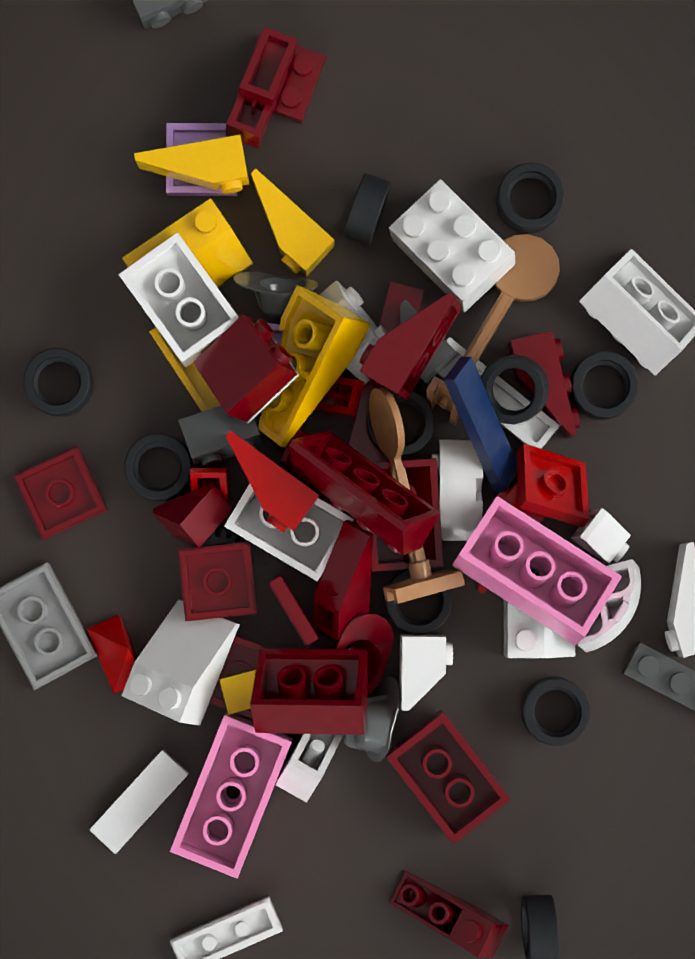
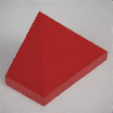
(114, 651)

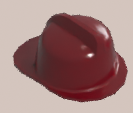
(371, 634)

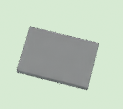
(43, 626)

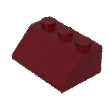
(424, 483)
(310, 691)

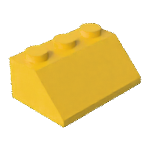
(208, 239)

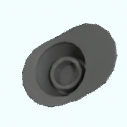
(272, 290)
(380, 720)

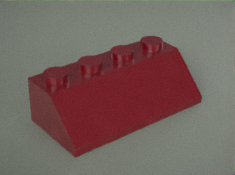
(363, 491)

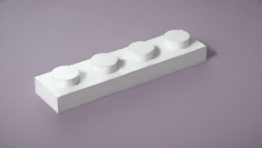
(532, 432)

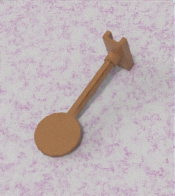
(529, 280)
(391, 439)

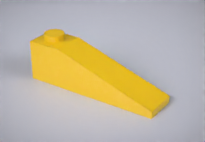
(322, 344)

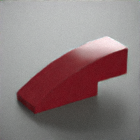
(261, 87)

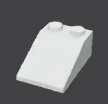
(179, 298)
(181, 666)

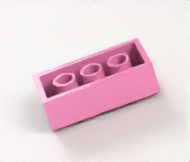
(569, 583)
(219, 827)

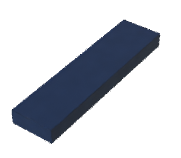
(481, 423)

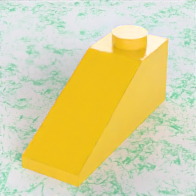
(208, 163)
(296, 234)

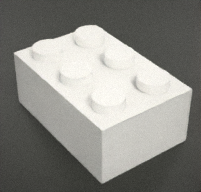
(452, 245)
(305, 548)

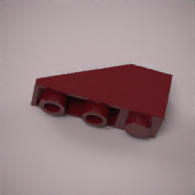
(547, 353)
(345, 581)
(449, 915)

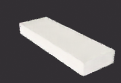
(139, 801)
(229, 932)

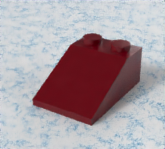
(406, 350)

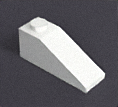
(682, 604)

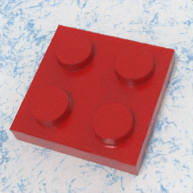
(552, 485)

